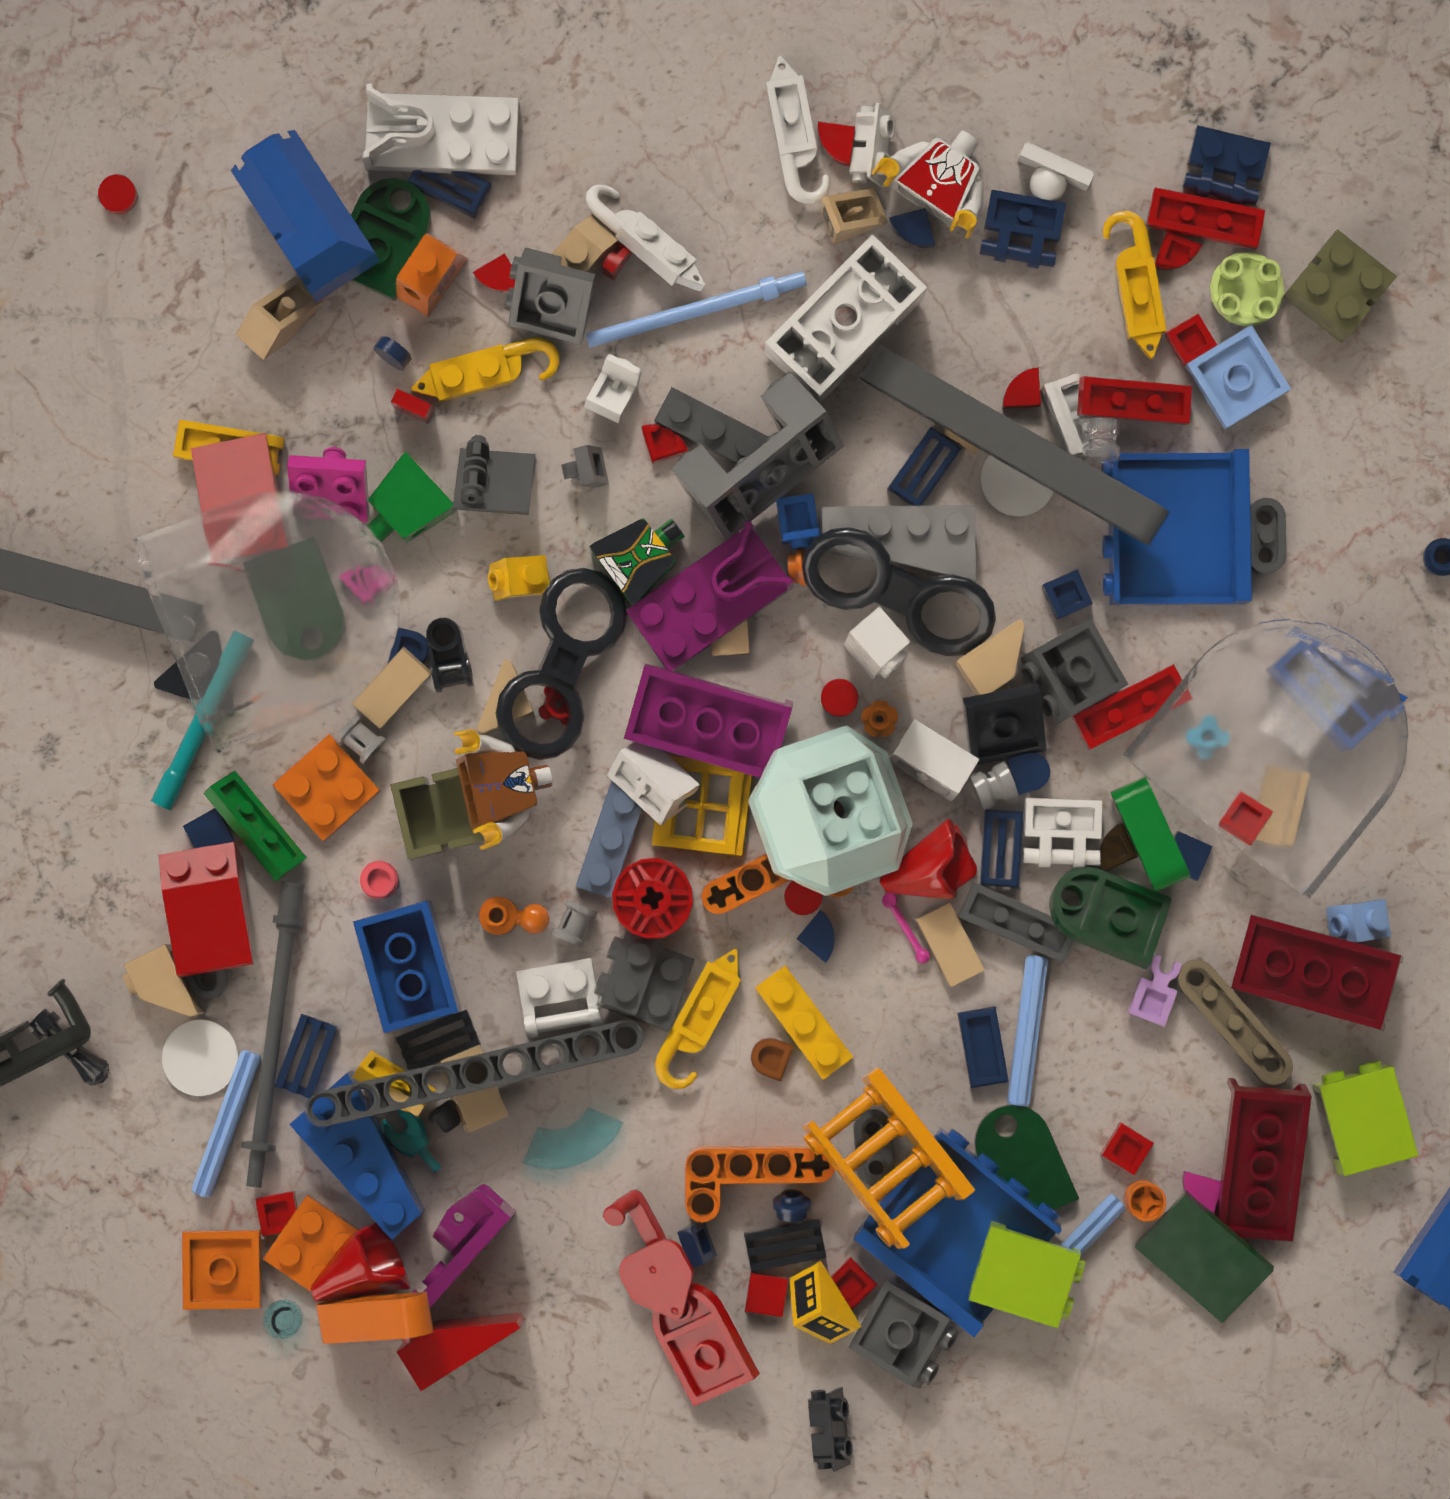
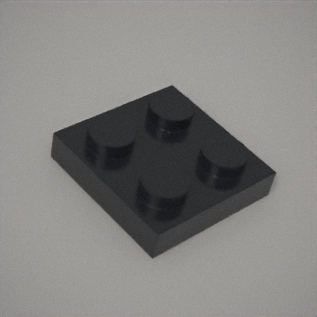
(1005, 723)

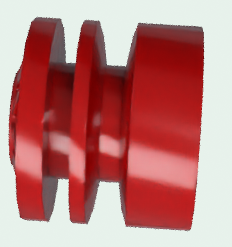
(633, 886)

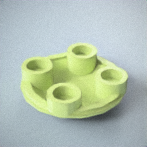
(1247, 288)

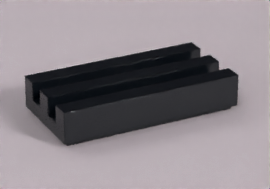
(468, 1029)
(789, 1259)

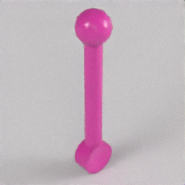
(889, 901)

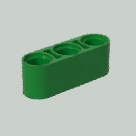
(1150, 834)

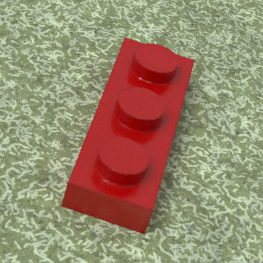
(1205, 218)
(1134, 400)
(1126, 708)

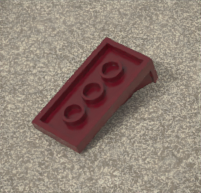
(1317, 972)
(1263, 1160)

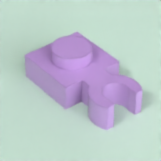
(1152, 997)

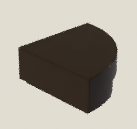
(1116, 848)

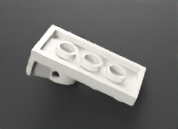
(441, 133)

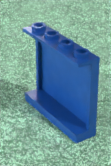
(1203, 543)
(953, 1232)

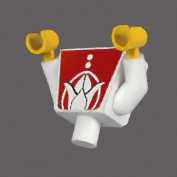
(939, 179)

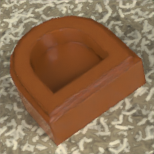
(771, 1057)

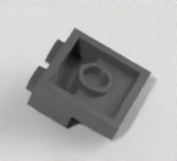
(549, 296)
(1072, 671)
(643, 980)
(904, 1335)

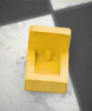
(518, 577)

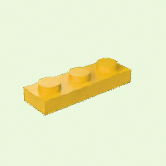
(804, 1022)

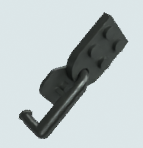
(50, 1048)

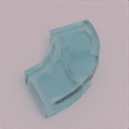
(574, 1143)

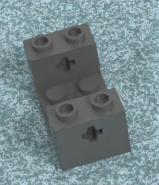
(759, 480)

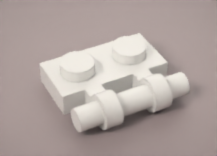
(1062, 820)

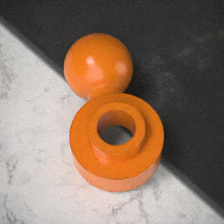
(532, 918)

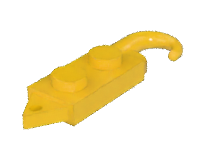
(1138, 285)
(484, 369)
(699, 1017)

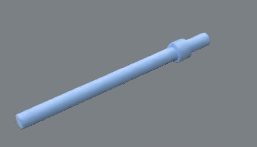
(767, 289)

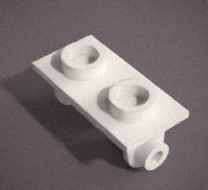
(875, 128)

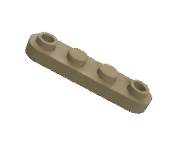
(1234, 1022)

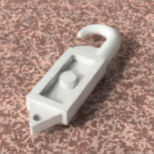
(793, 130)
(646, 240)

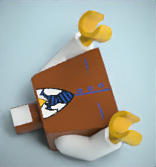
(497, 785)

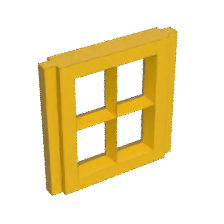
(735, 810)

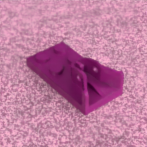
(710, 598)
(706, 721)
(483, 1218)

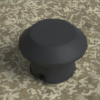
(445, 1116)

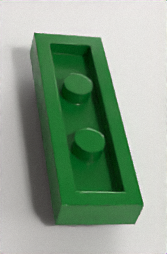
(255, 825)

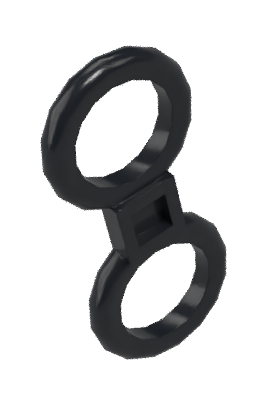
(898, 591)
(561, 663)

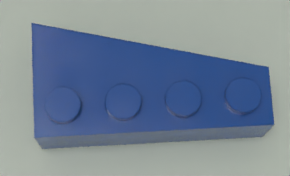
(362, 1161)

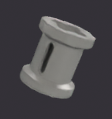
(360, 739)
(574, 923)

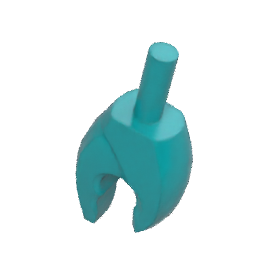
(412, 1140)

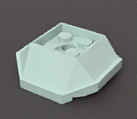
(799, 820)

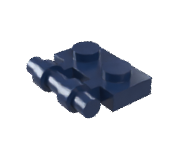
(1229, 155)
(1023, 217)

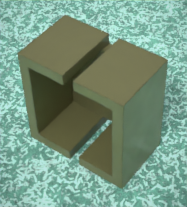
(1341, 287)
(433, 814)

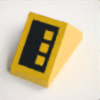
(819, 1305)

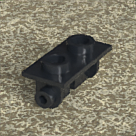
(833, 1447)

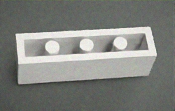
(877, 644)

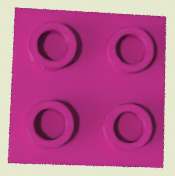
(332, 478)

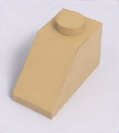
(587, 245)
(277, 317)
(993, 662)
(156, 982)

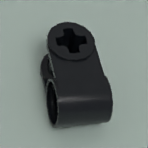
(448, 657)

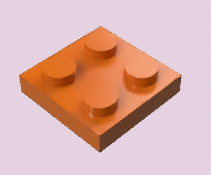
(326, 787)
(309, 1241)
(221, 1269)

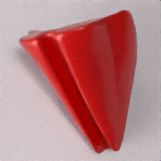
(934, 865)
(362, 1266)

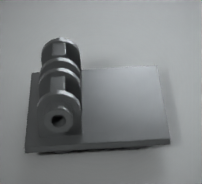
(493, 479)

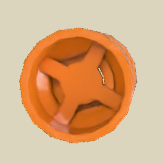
(1151, 1202)

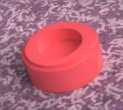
(379, 879)

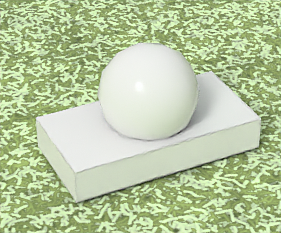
(1053, 173)

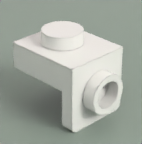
(613, 388)

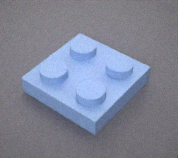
(1238, 377)

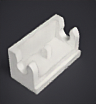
(1062, 405)
(933, 760)
(652, 780)

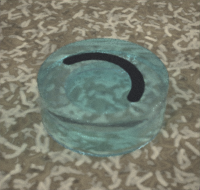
(283, 1319)

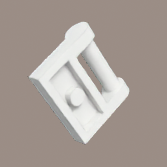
(555, 985)

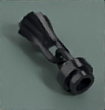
(89, 1066)

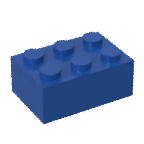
(407, 966)

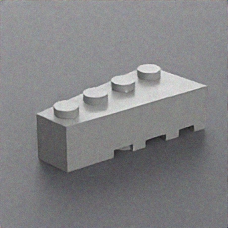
(916, 537)

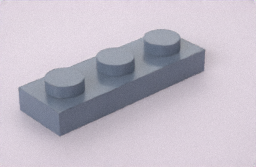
(609, 842)

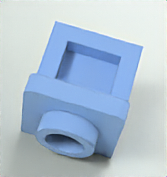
(1359, 921)

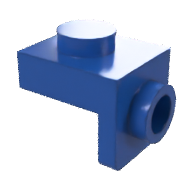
(797, 520)

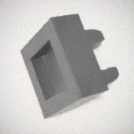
(587, 468)

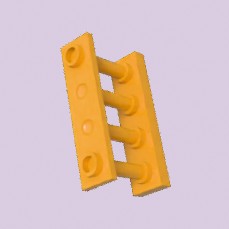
(900, 1123)

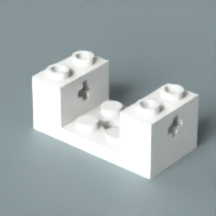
(823, 350)

